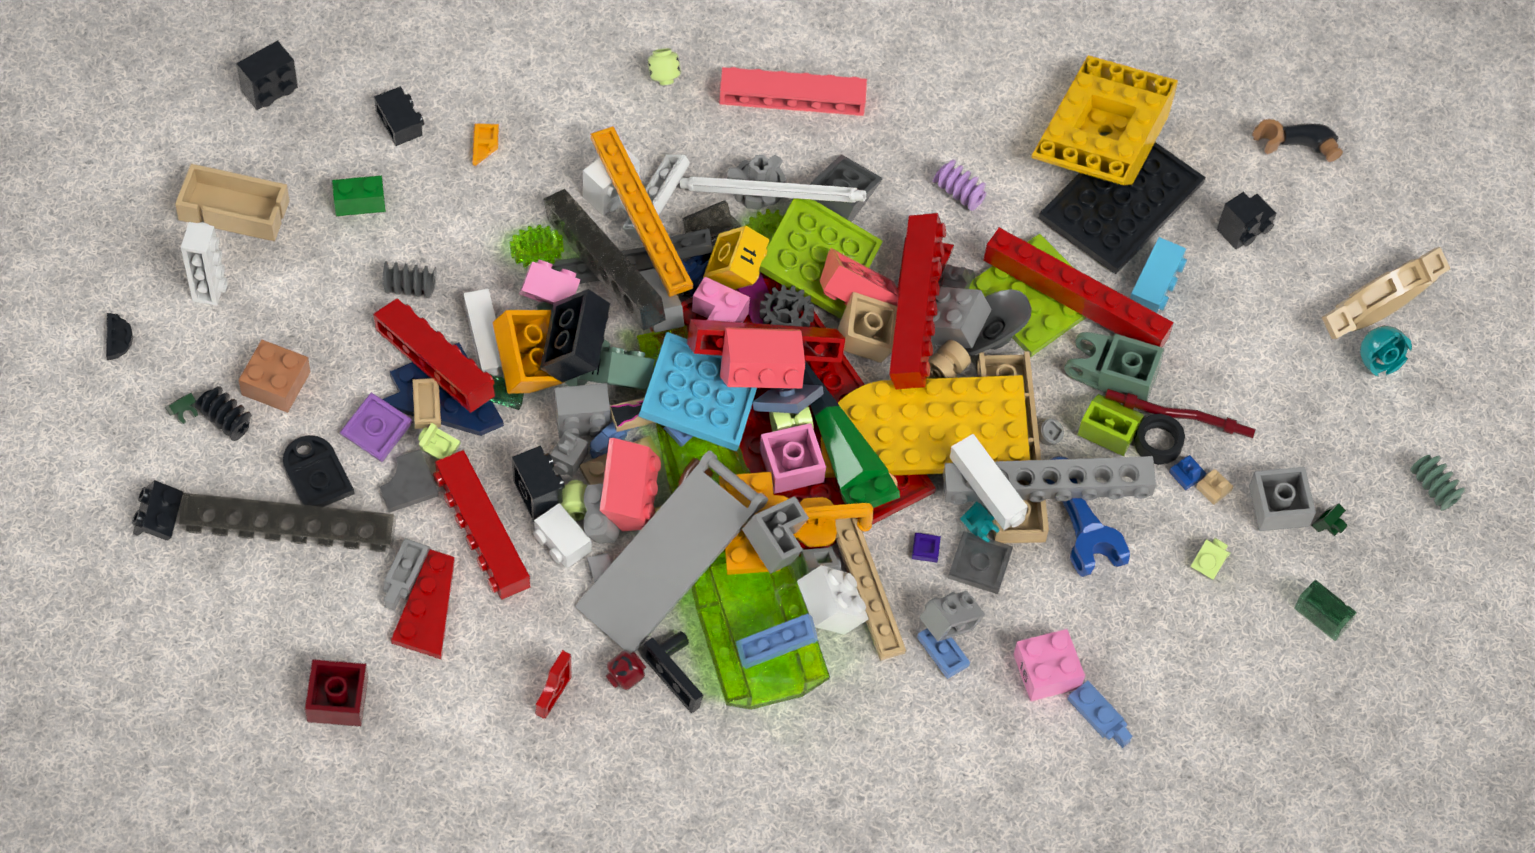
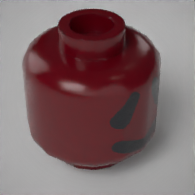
(625, 670)

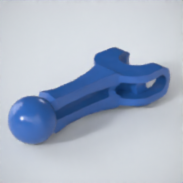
(1092, 536)

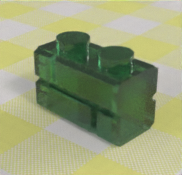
(1325, 610)

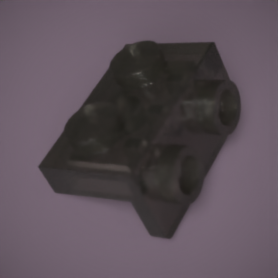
(714, 217)

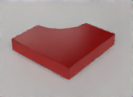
(557, 680)

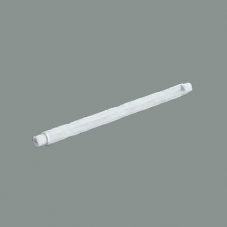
(773, 189)

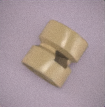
(949, 360)

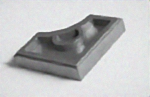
(410, 483)

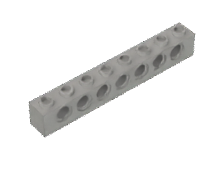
(1060, 471)

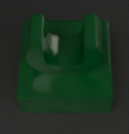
(182, 405)
(1331, 520)

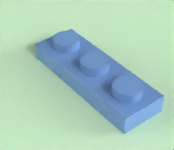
(777, 641)

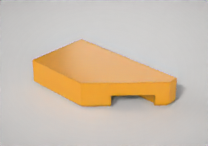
(485, 141)

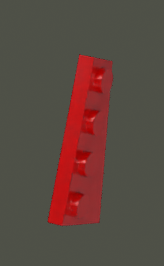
(426, 611)

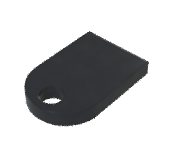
(316, 475)

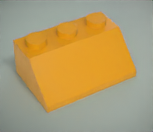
(521, 347)

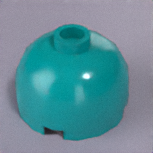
(1386, 344)

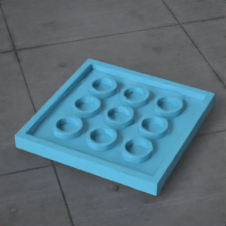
(693, 398)

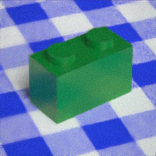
(358, 195)

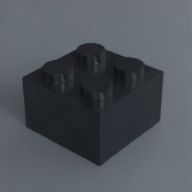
(267, 75)
(537, 481)

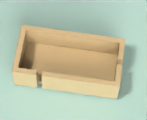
(232, 202)

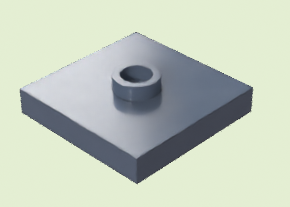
(788, 399)

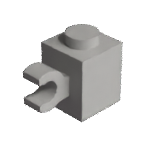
(569, 454)

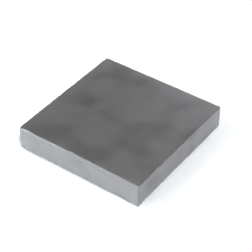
(980, 562)

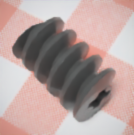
(408, 280)

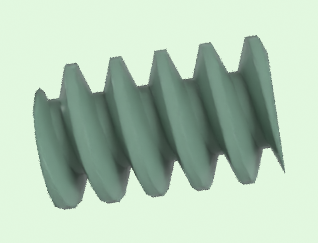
(1437, 482)

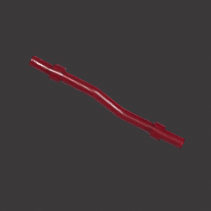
(1228, 425)

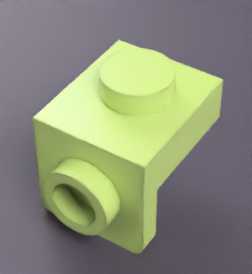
(437, 443)
(1211, 558)

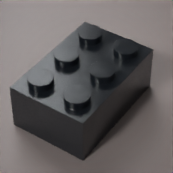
(575, 335)

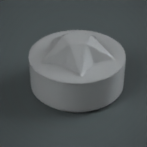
(1050, 432)

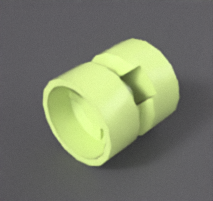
(788, 420)

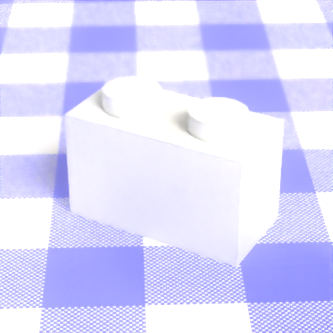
(562, 536)

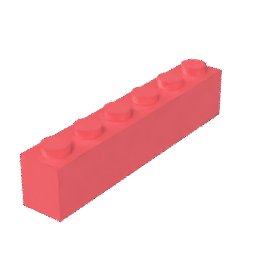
(793, 91)

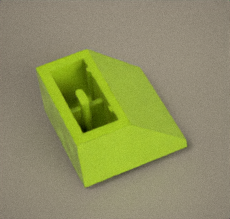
(1110, 424)

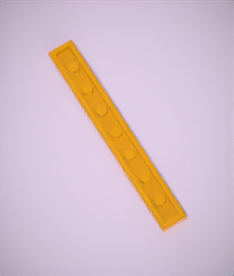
(641, 211)

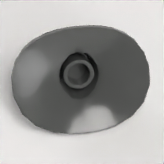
(1008, 316)

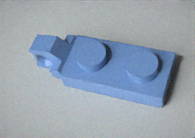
(1100, 713)

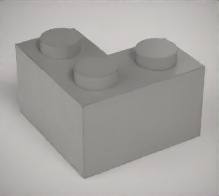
(773, 533)

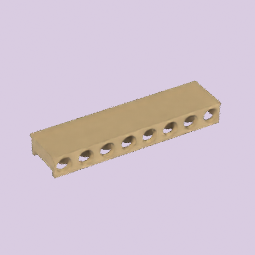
(1035, 526)

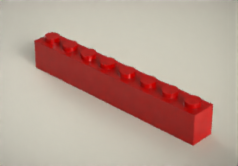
(1076, 289)
(917, 301)

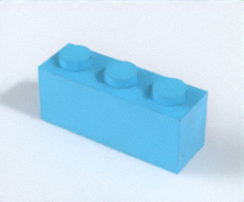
(1159, 275)

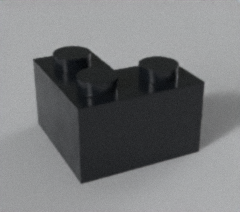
(1245, 219)

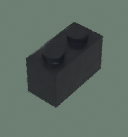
(398, 115)

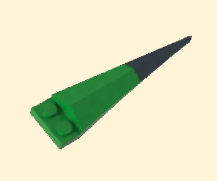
(855, 464)

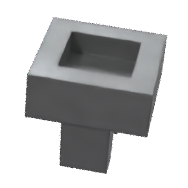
(957, 277)

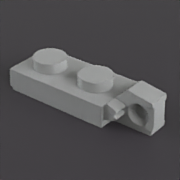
(404, 572)

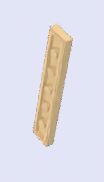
(869, 586)

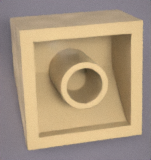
(868, 327)

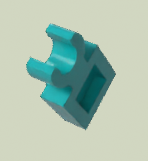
(979, 521)

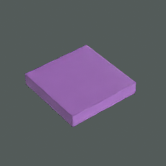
(376, 427)

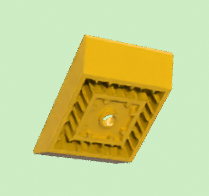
(1110, 100)

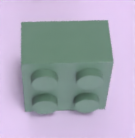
(622, 369)

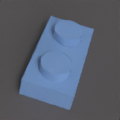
(944, 653)

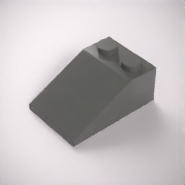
(847, 173)

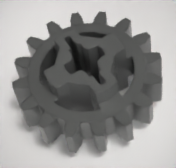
(787, 308)

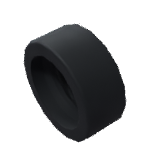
(1163, 422)

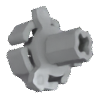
(758, 170)

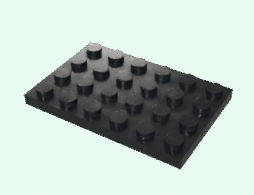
(1119, 219)

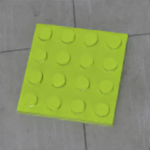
(802, 245)
(1048, 317)

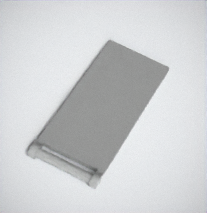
(669, 555)

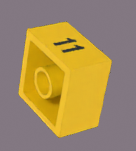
(737, 257)

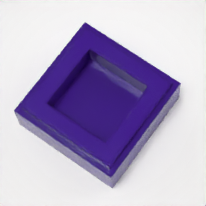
(926, 547)

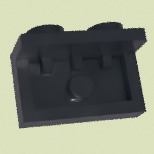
(157, 510)

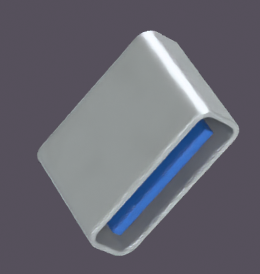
(598, 565)

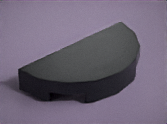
(118, 336)

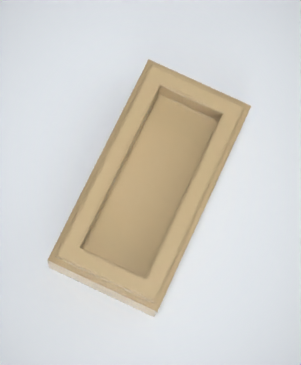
(426, 403)

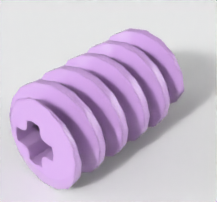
(960, 185)

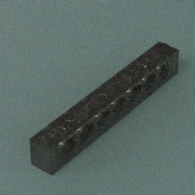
(605, 259)
(195, 505)

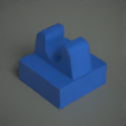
(1187, 472)

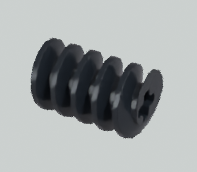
(224, 412)

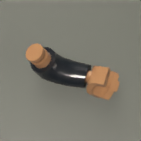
(1316, 136)

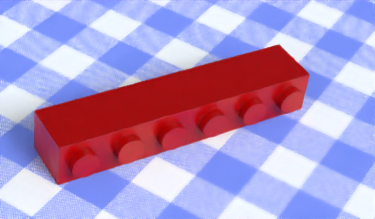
(818, 343)
(434, 355)
(482, 525)

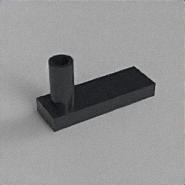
(659, 659)

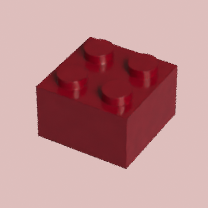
(336, 693)

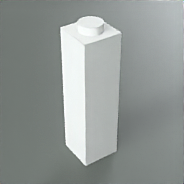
(480, 319)
(988, 482)

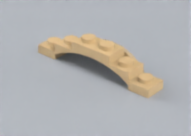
(1385, 294)

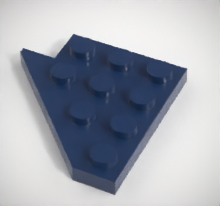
(451, 411)

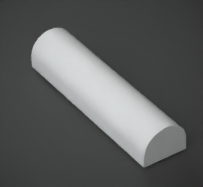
(661, 186)

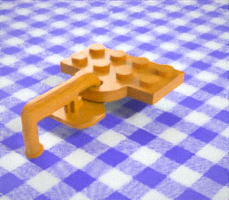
(816, 531)

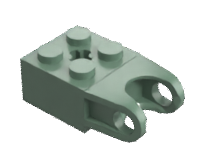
(1116, 364)

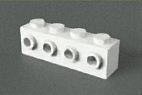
(203, 263)

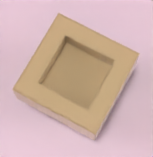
(1214, 486)

